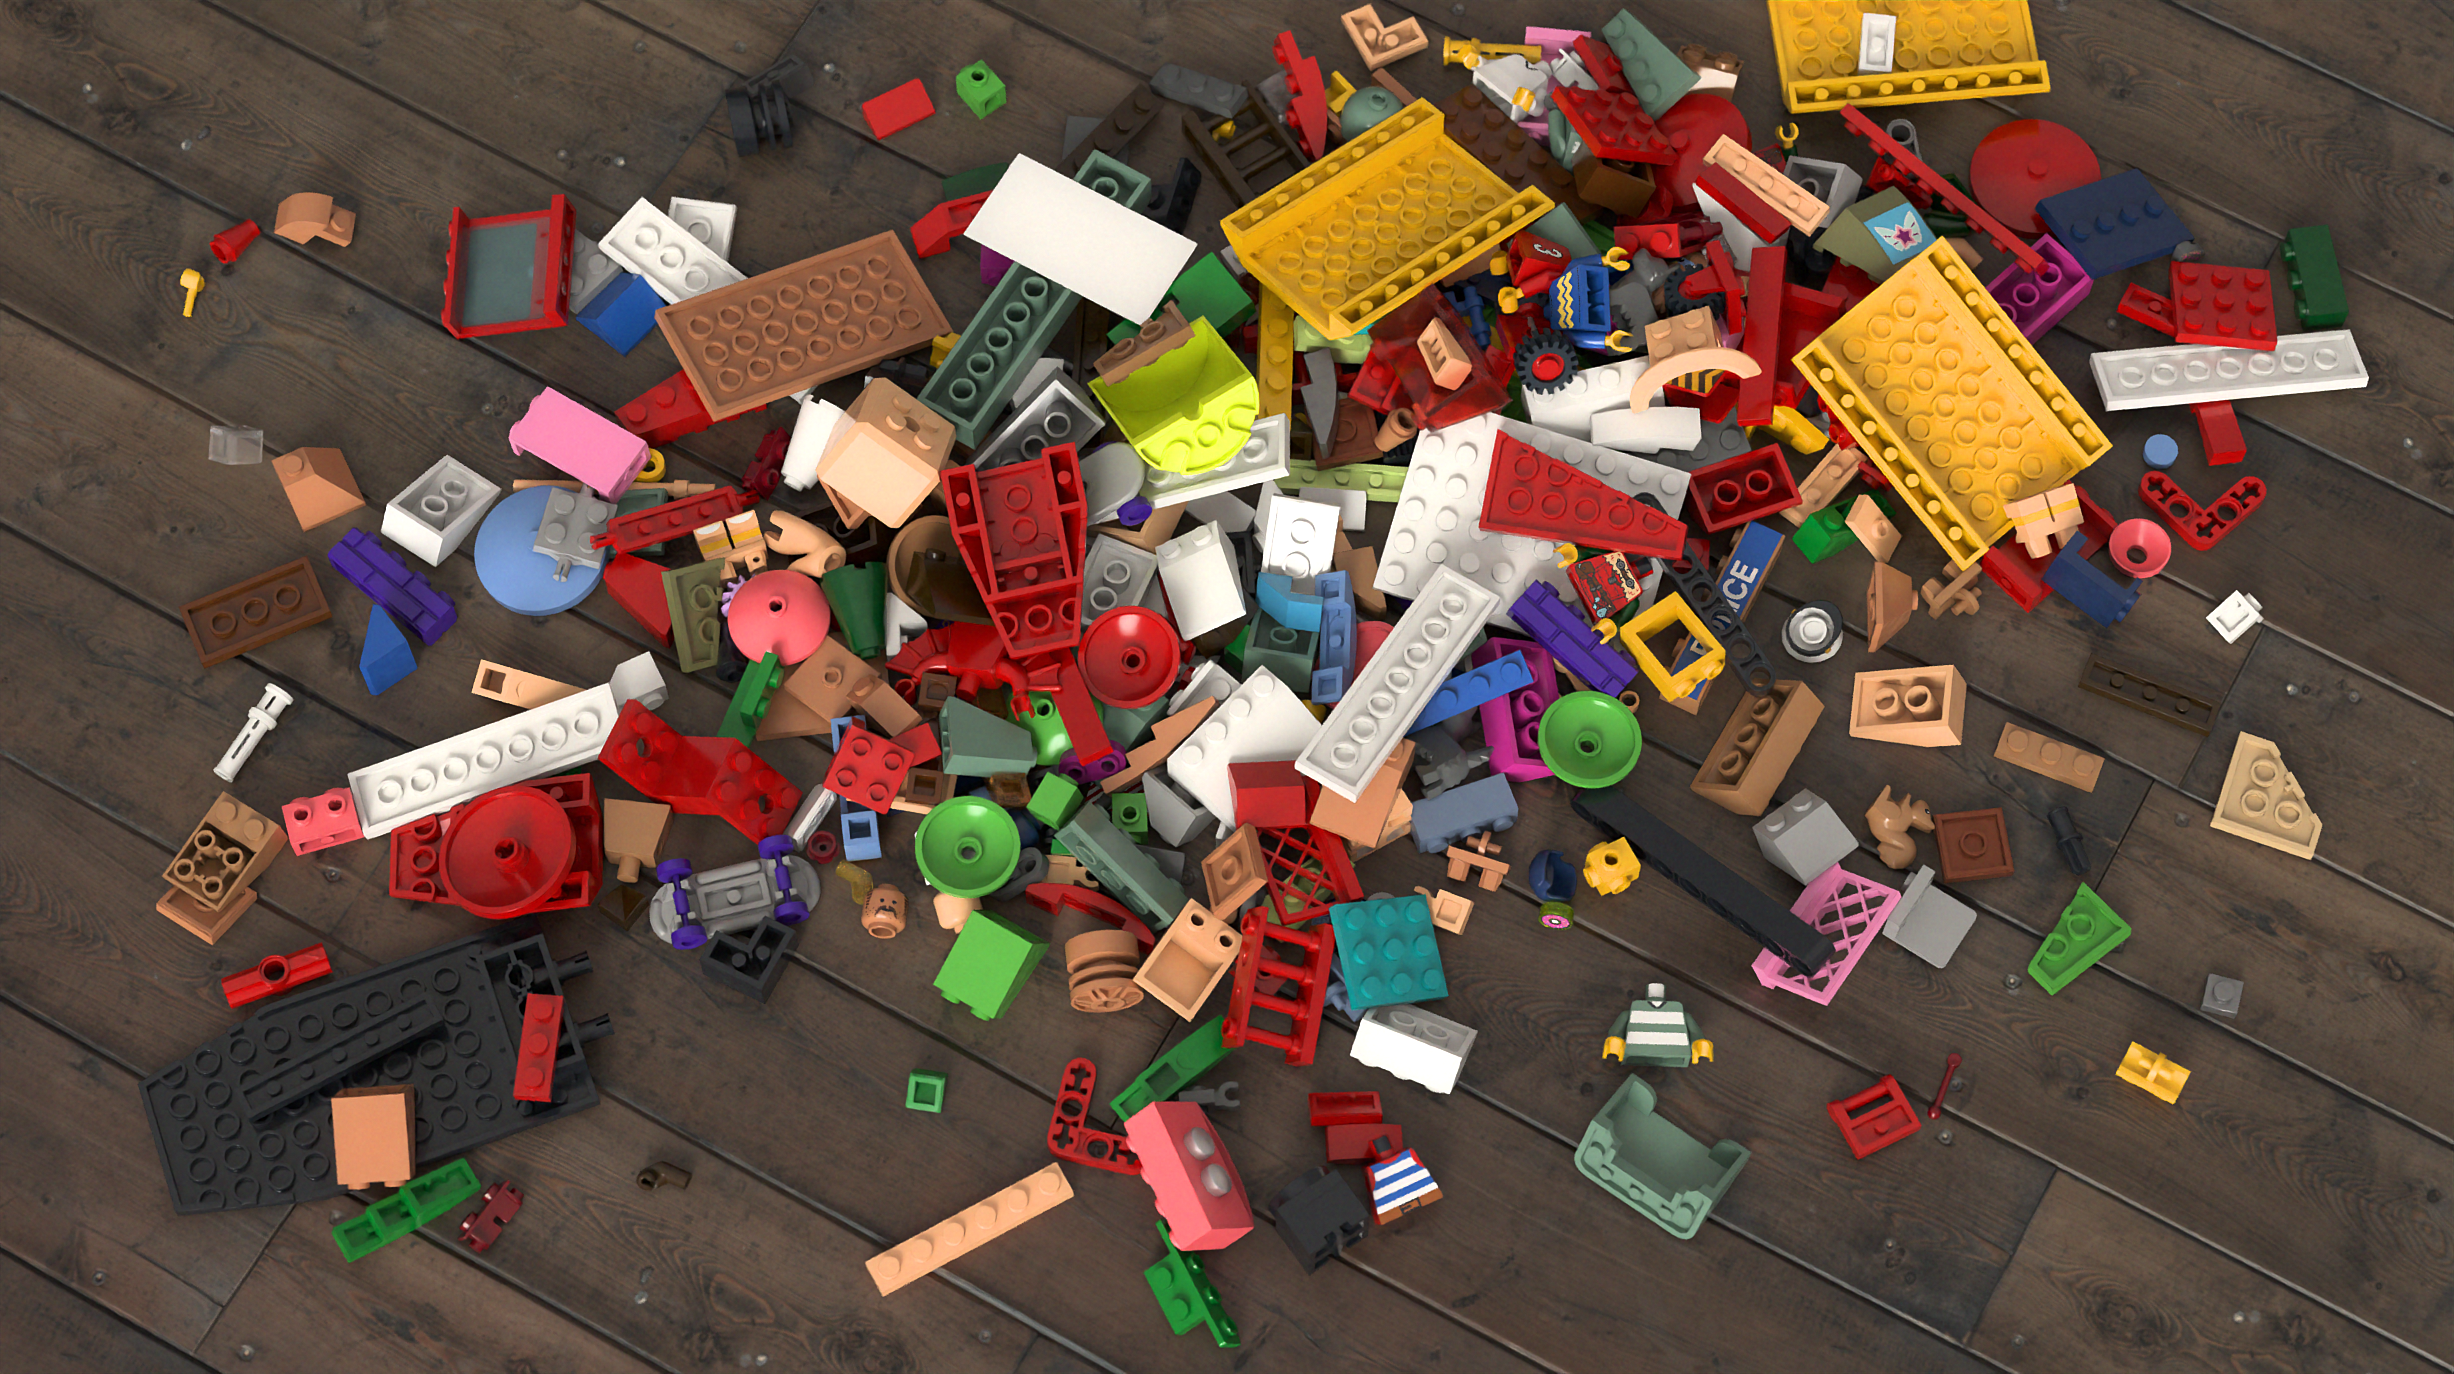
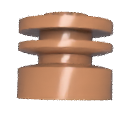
(1103, 971)

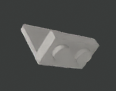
(1928, 919)

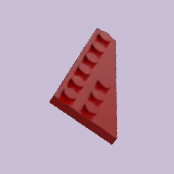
(1557, 503)

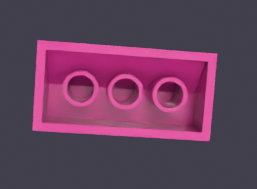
(1515, 717)

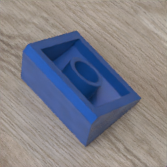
(622, 312)
(385, 653)

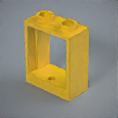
(1655, 620)

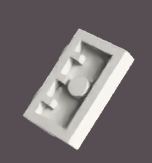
(1206, 682)

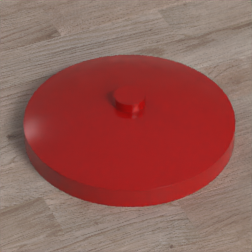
(1692, 130)
(2026, 164)
(507, 852)

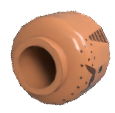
(885, 911)

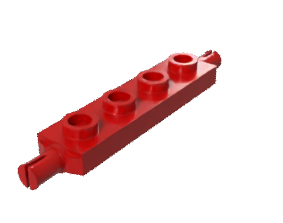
(672, 519)

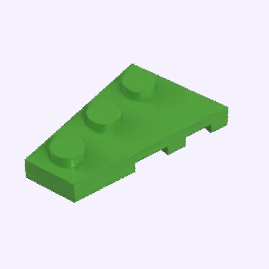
(2080, 939)

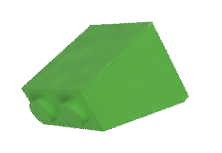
(989, 964)

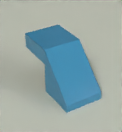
(1288, 608)

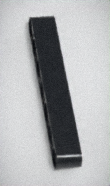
(1716, 606)

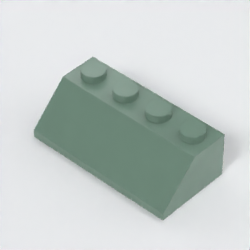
(1121, 867)

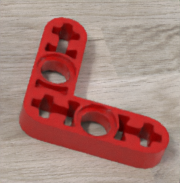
(2197, 517)
(1081, 1136)

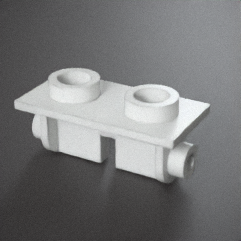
(1572, 69)

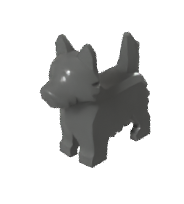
(1632, 299)
(1441, 758)

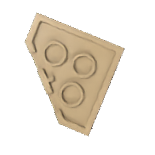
(2265, 800)

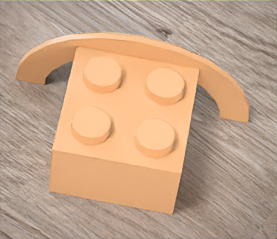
(1685, 346)

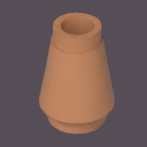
(1396, 429)

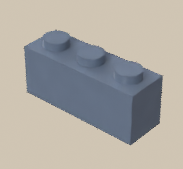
(1463, 813)

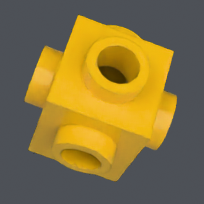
(1611, 866)

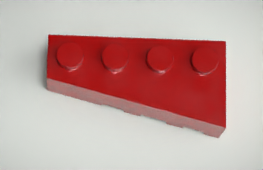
(669, 412)

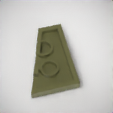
(693, 610)

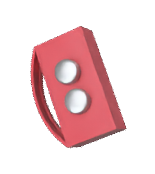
(1190, 1175)

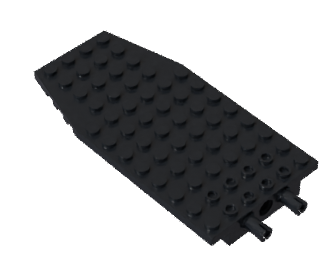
(458, 1072)

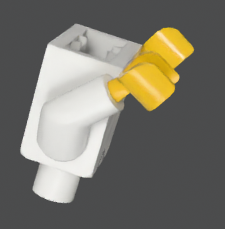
(1509, 82)

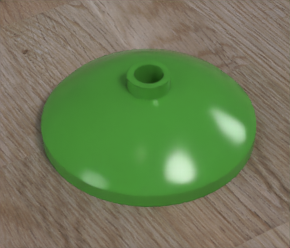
(1594, 722)
(1046, 731)
(961, 826)

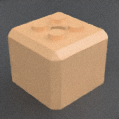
(886, 452)

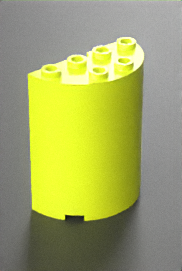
(1187, 406)

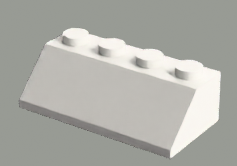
(1590, 393)

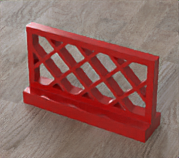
(1330, 853)

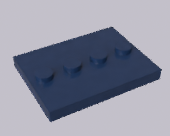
(2113, 223)

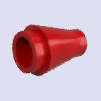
(232, 242)

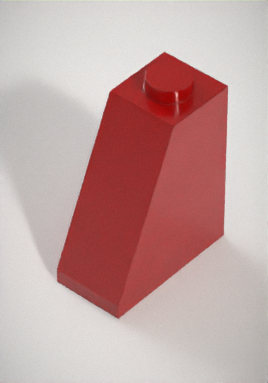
(641, 592)

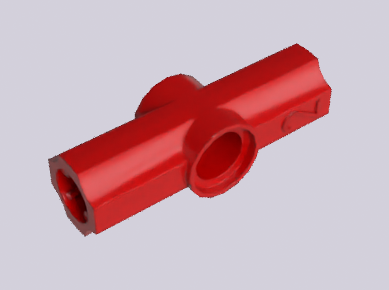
(255, 983)

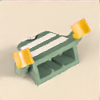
(1656, 1033)

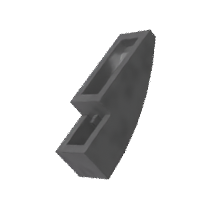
(1322, 398)

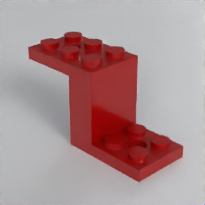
(699, 773)

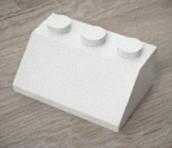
(1414, 1045)

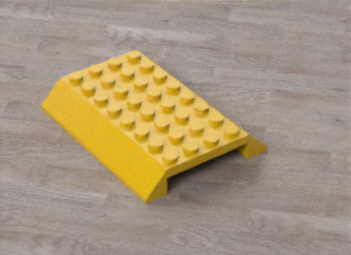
(1938, 52)
(1377, 222)
(1950, 401)

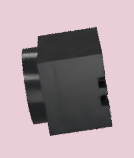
(1318, 1217)

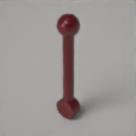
(1953, 1061)

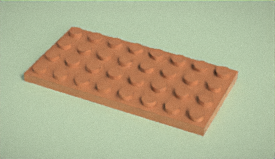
(802, 325)

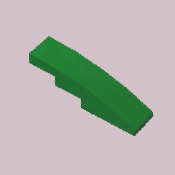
(406, 1210)

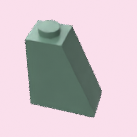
(982, 743)

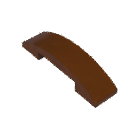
(926, 780)

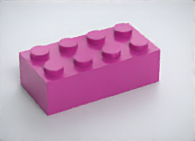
(2038, 301)

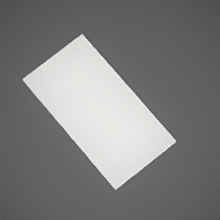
(1080, 239)

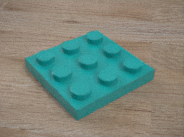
(1388, 952)

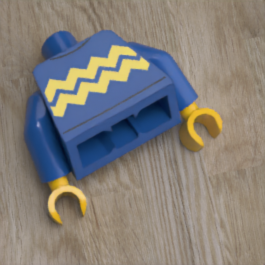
(1582, 301)

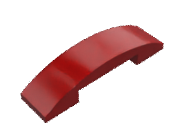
(1053, 896)

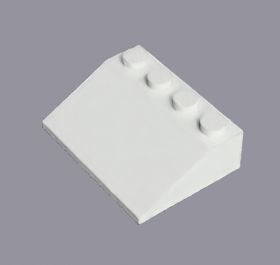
(1253, 725)

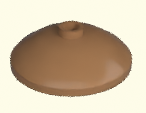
(917, 536)

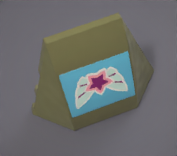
(1878, 234)

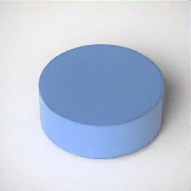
(2160, 451)

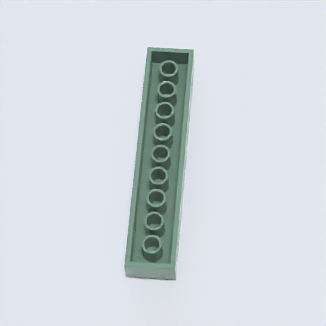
(1017, 323)

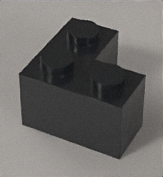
(751, 967)

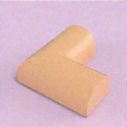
(1379, 44)

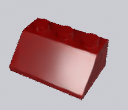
(1741, 489)

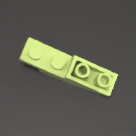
(1343, 350)

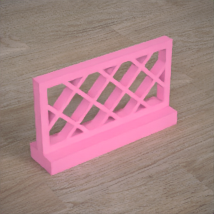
(1815, 901)

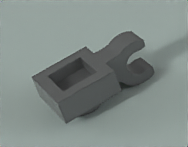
(1210, 1100)

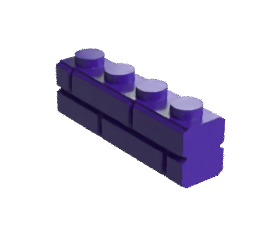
(393, 586)
(1571, 641)

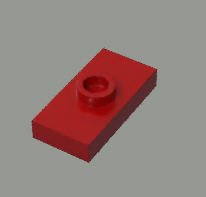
(1344, 1108)

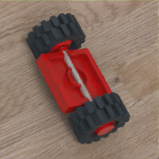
(1541, 355)

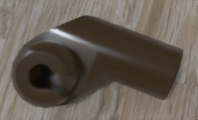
(661, 1174)

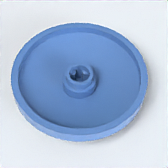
(516, 573)

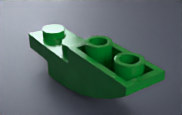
(1174, 1070)

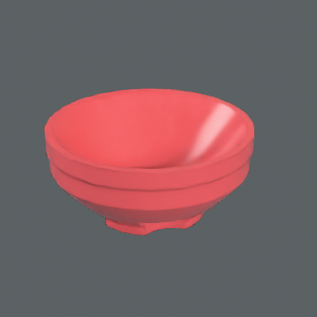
(2140, 535)

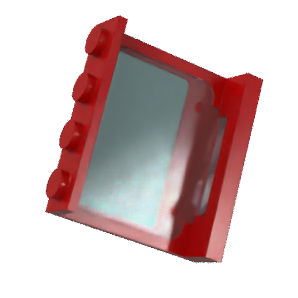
(509, 271)

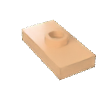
(1873, 528)

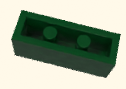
(2314, 278)

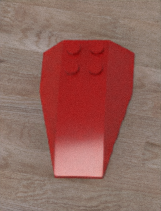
(1025, 545)
(418, 844)

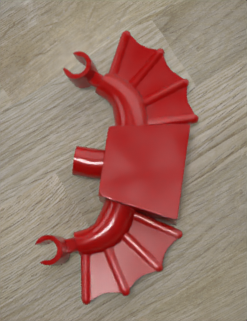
(977, 660)

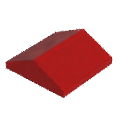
(1267, 794)

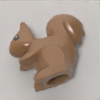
(1889, 824)

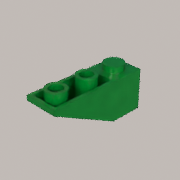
(1827, 533)

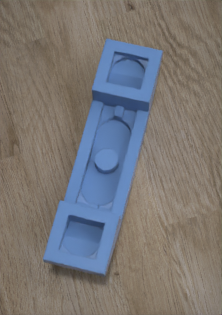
(1337, 638)

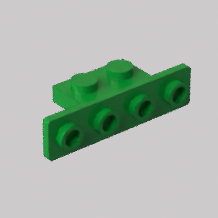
(752, 699)
(1187, 1293)

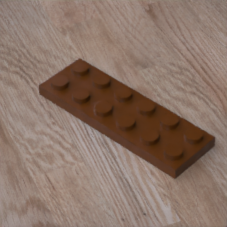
(1509, 151)

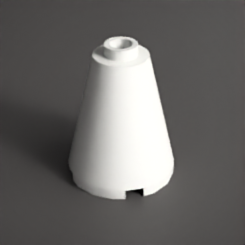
(808, 442)

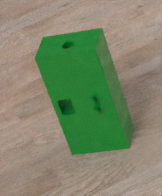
(1200, 291)

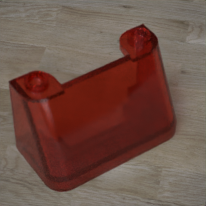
(1436, 405)

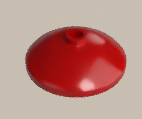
(1117, 639)

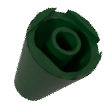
(860, 606)

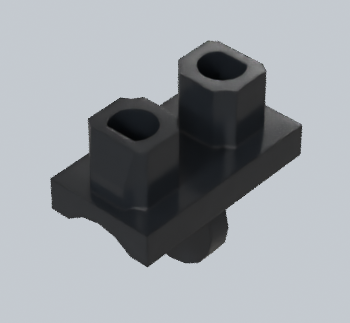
(1805, 257)

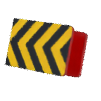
(1703, 391)

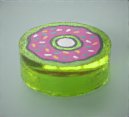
(1556, 915)

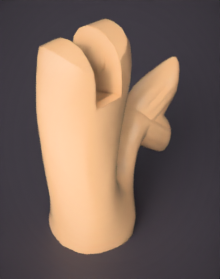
(805, 538)

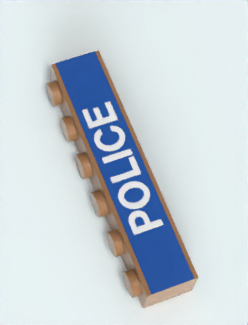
(1740, 582)

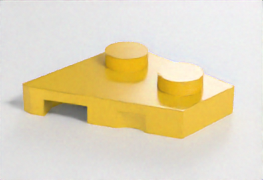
(1795, 430)

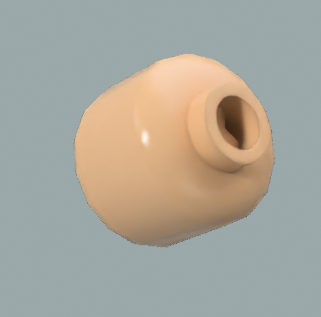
(954, 911)

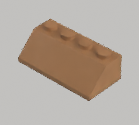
(1758, 747)

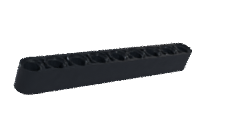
(1705, 879)

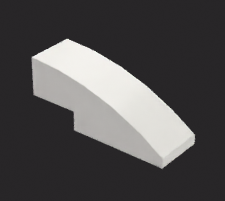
(1647, 429)

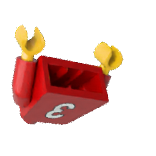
(1532, 267)

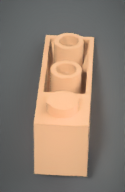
(519, 686)

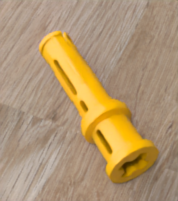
(1531, 53)

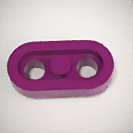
(1094, 770)

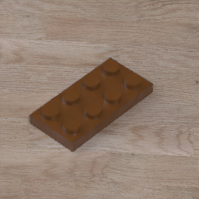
(255, 612)

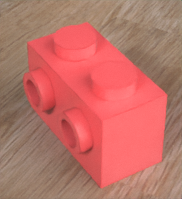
(322, 821)

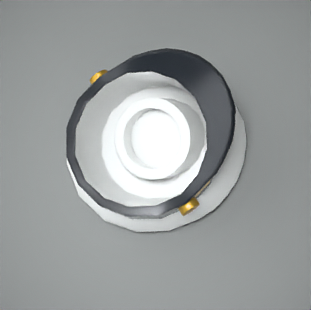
(1813, 631)

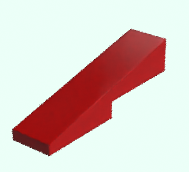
(2219, 432)

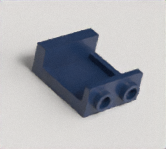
(2088, 586)

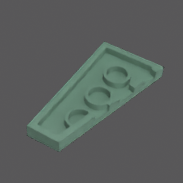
(1649, 64)

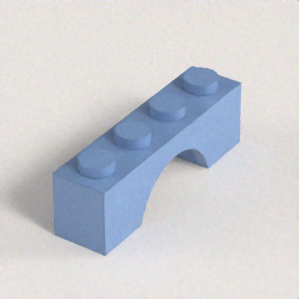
(858, 821)

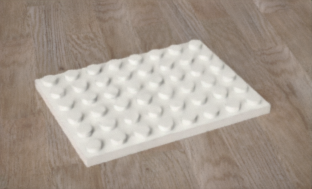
(1444, 504)

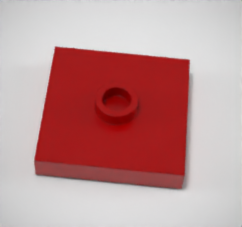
(1603, 65)

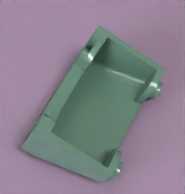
(1655, 1162)

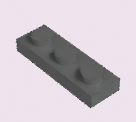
(1198, 90)

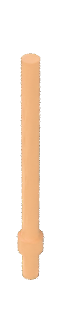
(679, 489)

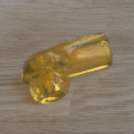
(860, 879)

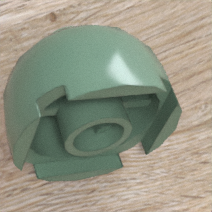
(1367, 109)

